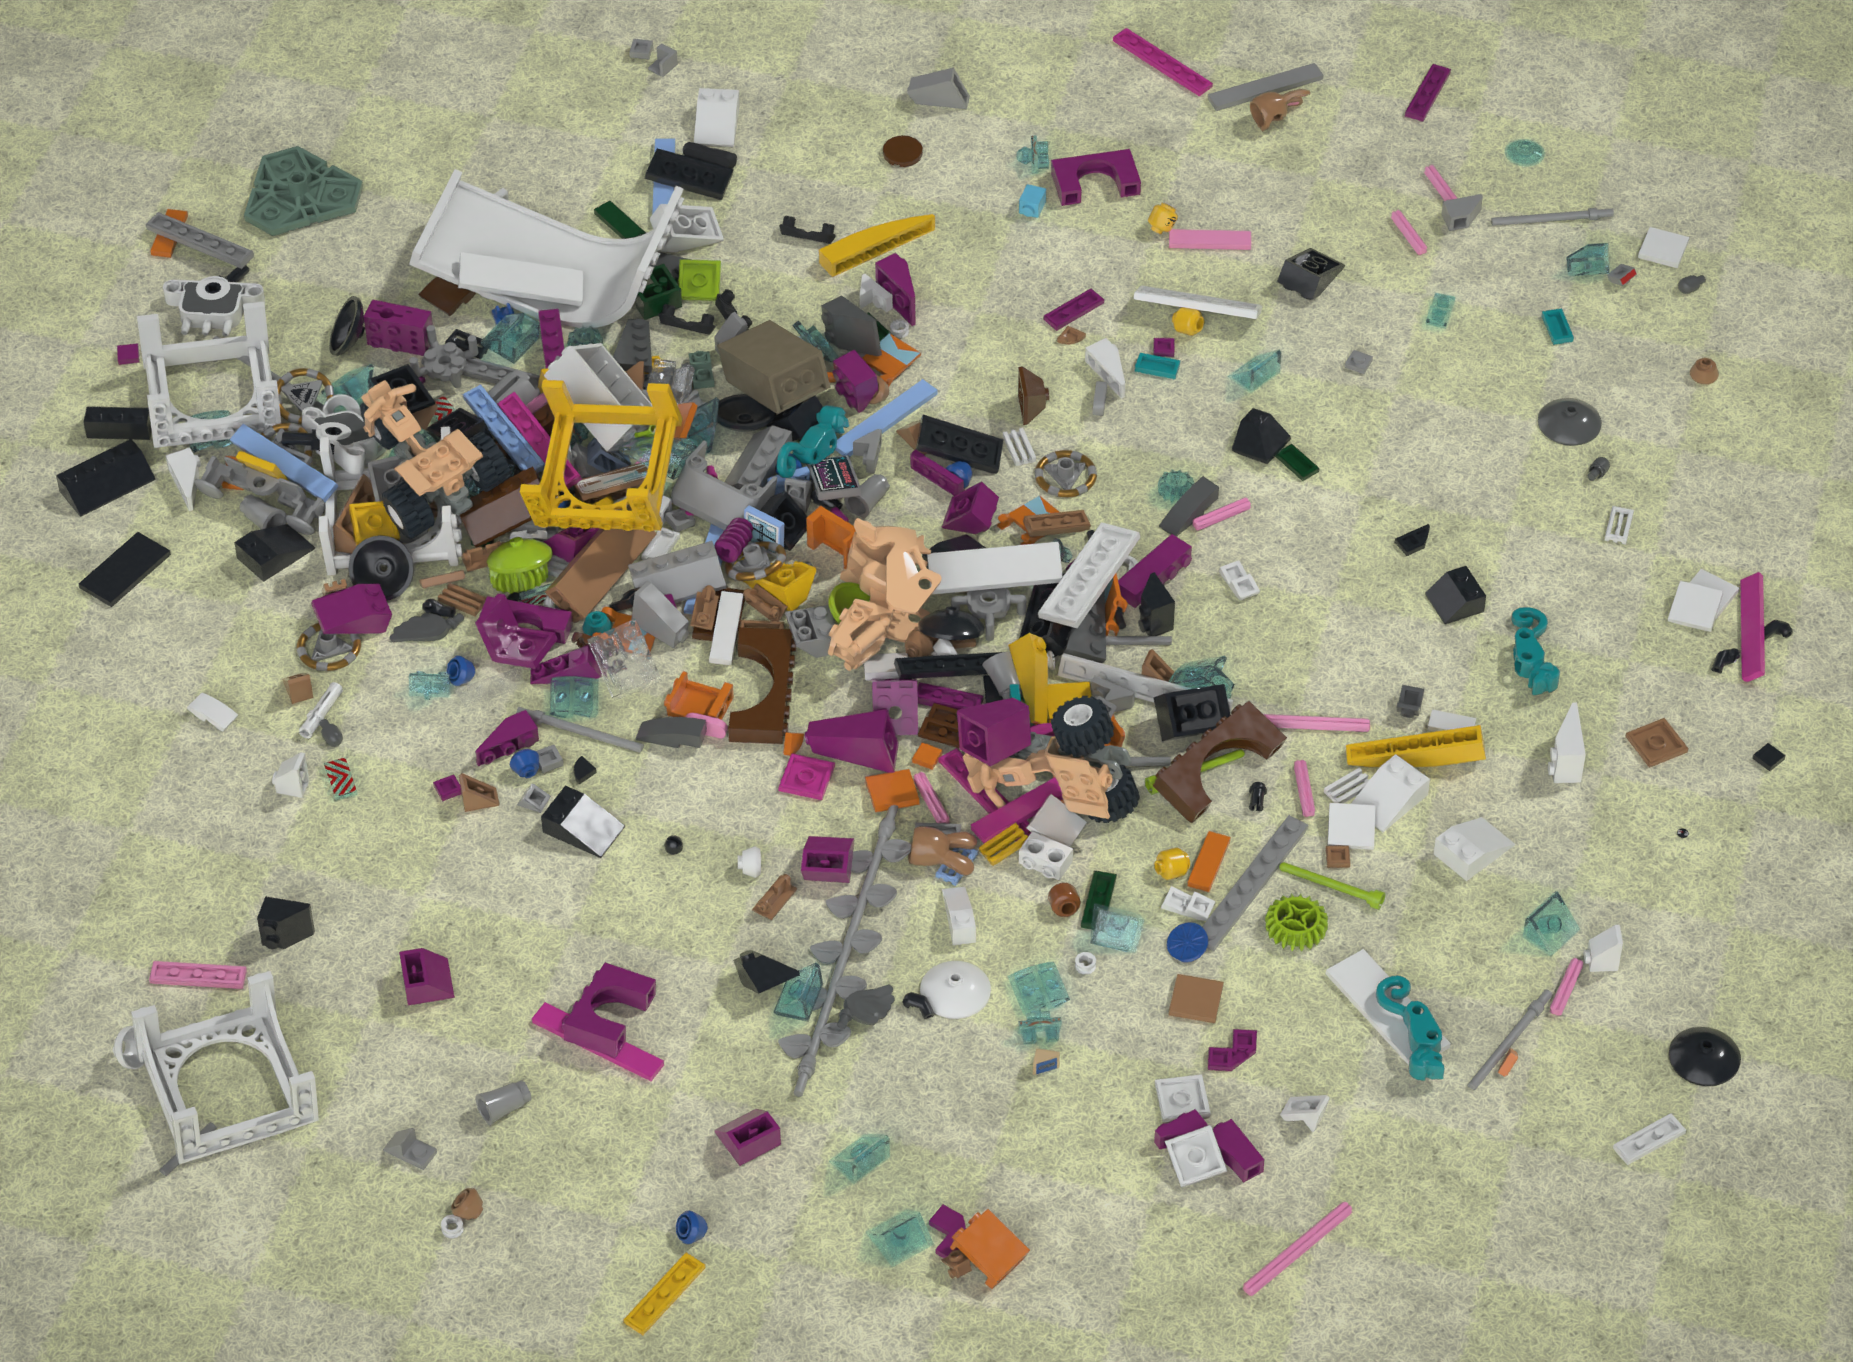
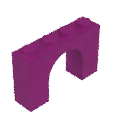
(1116, 164)
(608, 985)

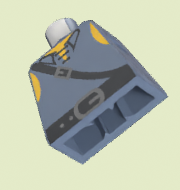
(604, 460)

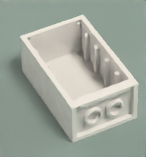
(599, 380)

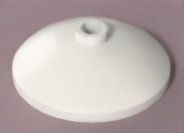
(959, 997)

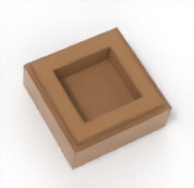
(1337, 857)

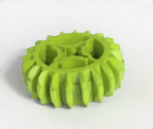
(519, 581)
(1293, 927)

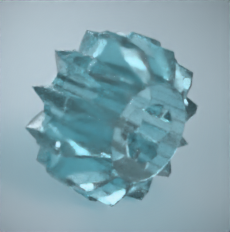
(584, 336)
(1174, 485)

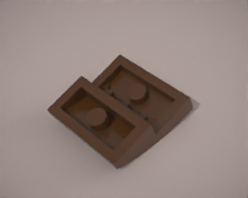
(445, 295)
(941, 726)

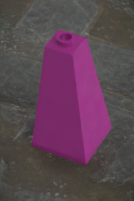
(857, 739)

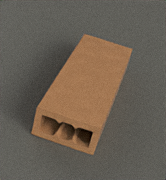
(597, 569)

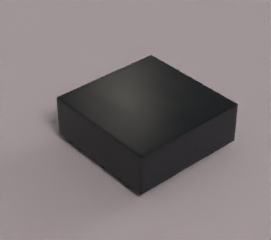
(1769, 757)

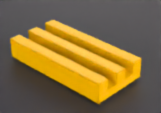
(1002, 841)

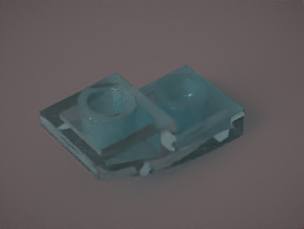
(1440, 310)

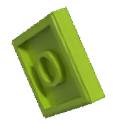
(699, 279)

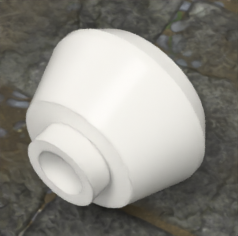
(943, 647)
(750, 862)

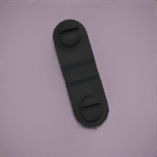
(710, 155)
(788, 229)
(724, 305)
(705, 326)

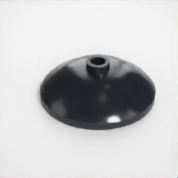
(347, 326)
(743, 413)
(371, 554)
(951, 625)
(1704, 1065)

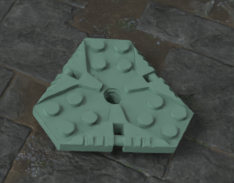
(296, 185)

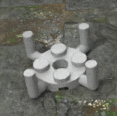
(441, 353)
(990, 610)

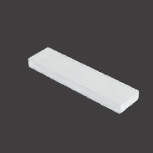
(726, 628)

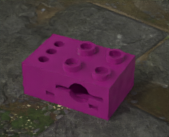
(397, 327)

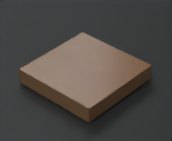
(1656, 742)
(1196, 998)

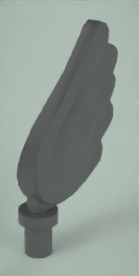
(425, 628)
(866, 1006)

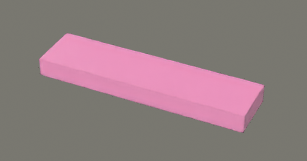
(1210, 239)
(198, 975)

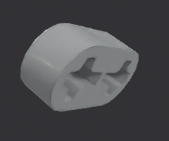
(1099, 398)

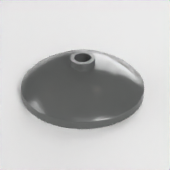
(1569, 421)

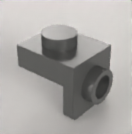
(1410, 701)

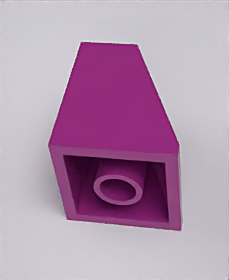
(994, 730)

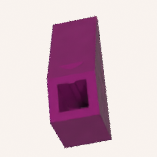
(574, 663)
(511, 735)

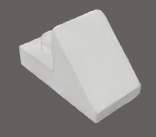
(873, 292)
(1306, 1108)

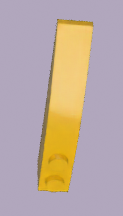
(872, 243)
(1422, 749)

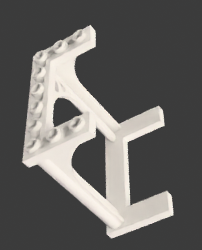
(157, 356)
(441, 547)
(184, 1125)

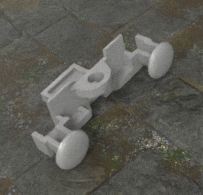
(249, 479)

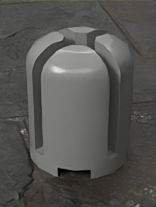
(517, 382)

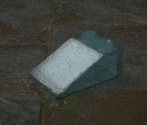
(641, 448)

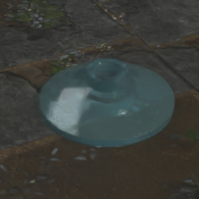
(1524, 152)

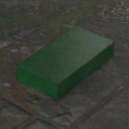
(1297, 462)

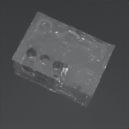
(625, 658)

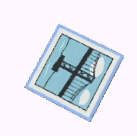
(765, 527)

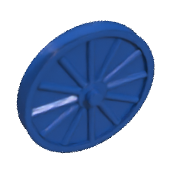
(1187, 942)

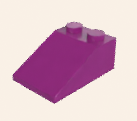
(894, 276)
(353, 610)

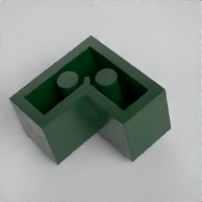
(659, 290)

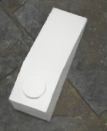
(1105, 361)
(184, 471)
(959, 915)

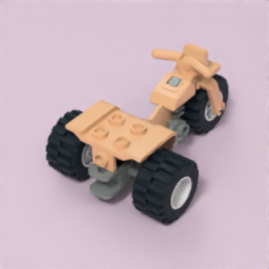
(428, 469)
(1077, 758)

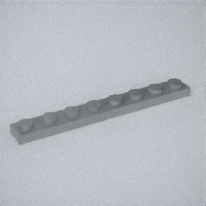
(1253, 880)

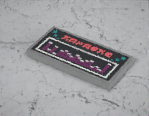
(834, 478)

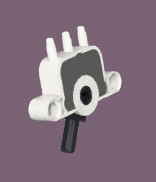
(212, 301)
(346, 434)

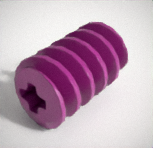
(734, 540)

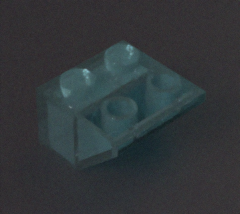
(512, 336)

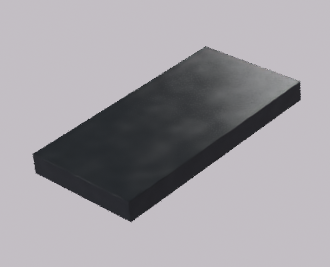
(689, 174)
(959, 444)
(124, 569)

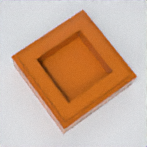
(927, 756)

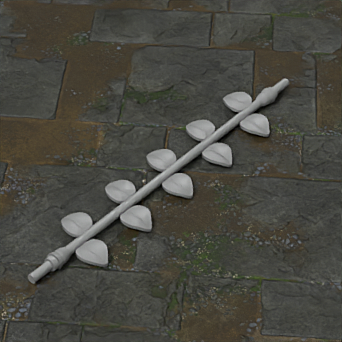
(831, 951)

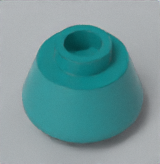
(596, 622)

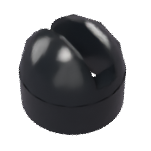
(673, 845)

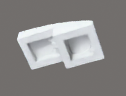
(1238, 580)
(213, 710)
(1192, 906)

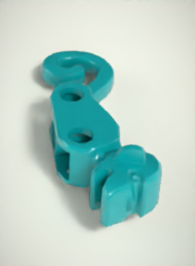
(815, 442)
(1529, 653)
(1422, 1029)

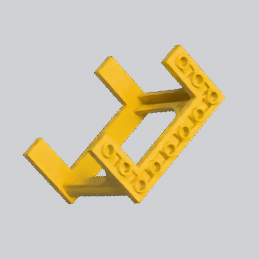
(645, 503)

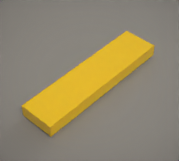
(664, 1293)

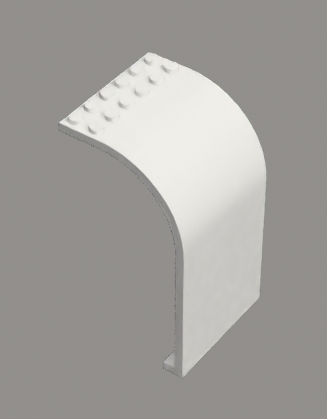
(492, 226)

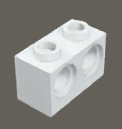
(1045, 856)

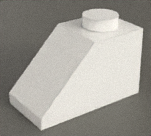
(292, 776)
(1604, 950)

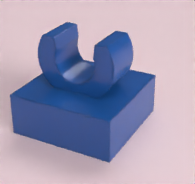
(499, 313)

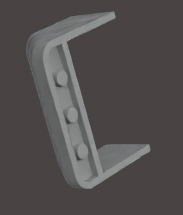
(713, 498)

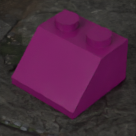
(971, 510)

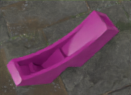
(1233, 1144)

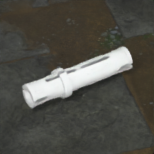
(321, 709)

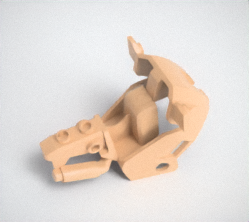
(884, 567)

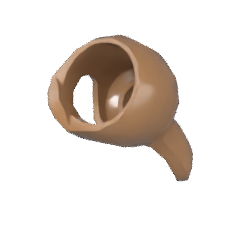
(1274, 106)
(932, 848)

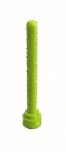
(1209, 764)
(1373, 898)

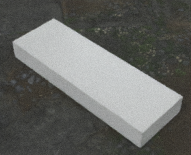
(1649, 1139)

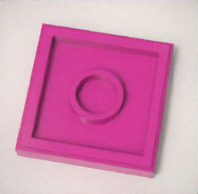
(806, 776)

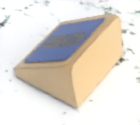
(1045, 1061)

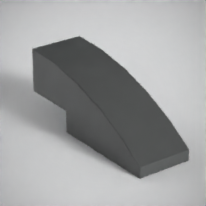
(1190, 506)
(673, 731)

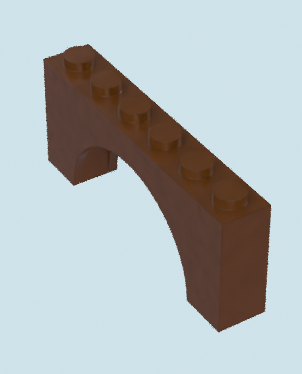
(767, 719)
(1243, 729)

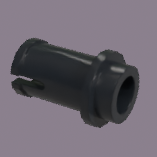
(1257, 793)

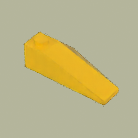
(788, 584)
(1032, 672)

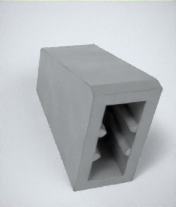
(939, 89)
(659, 616)

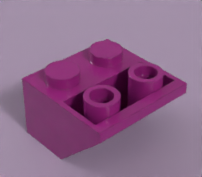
(854, 380)
(570, 542)
(827, 859)
(425, 976)
(750, 1135)

